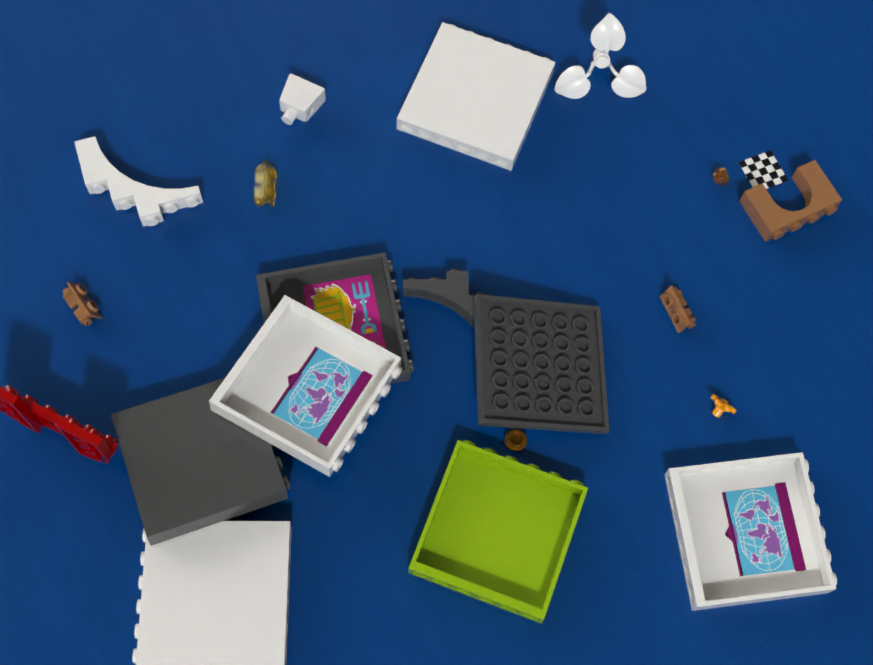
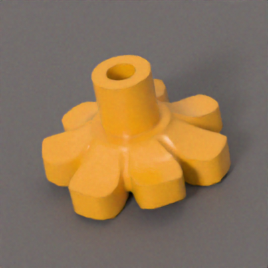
(721, 406)

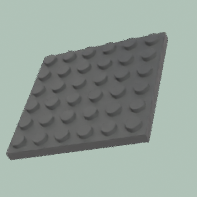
(539, 365)

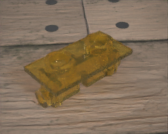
(265, 176)

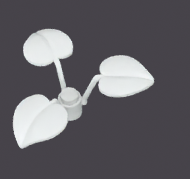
(604, 37)

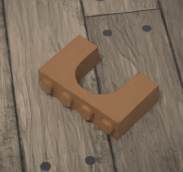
(774, 221)

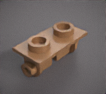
(77, 295)
(674, 304)

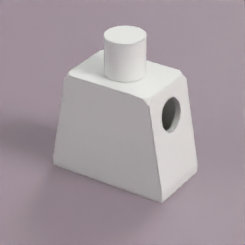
(300, 99)

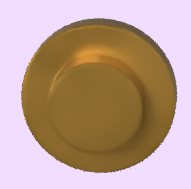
(515, 440)

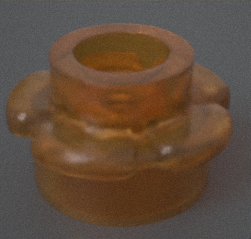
(721, 176)

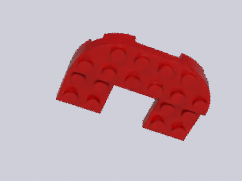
(84, 440)

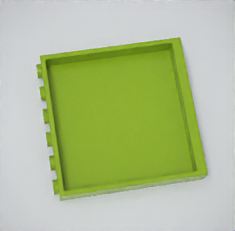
(499, 530)

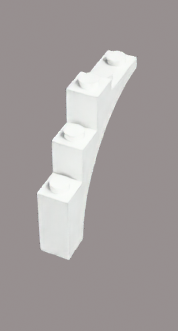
(125, 192)

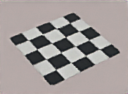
(763, 170)

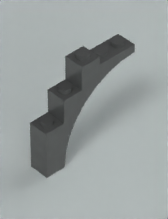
(450, 292)

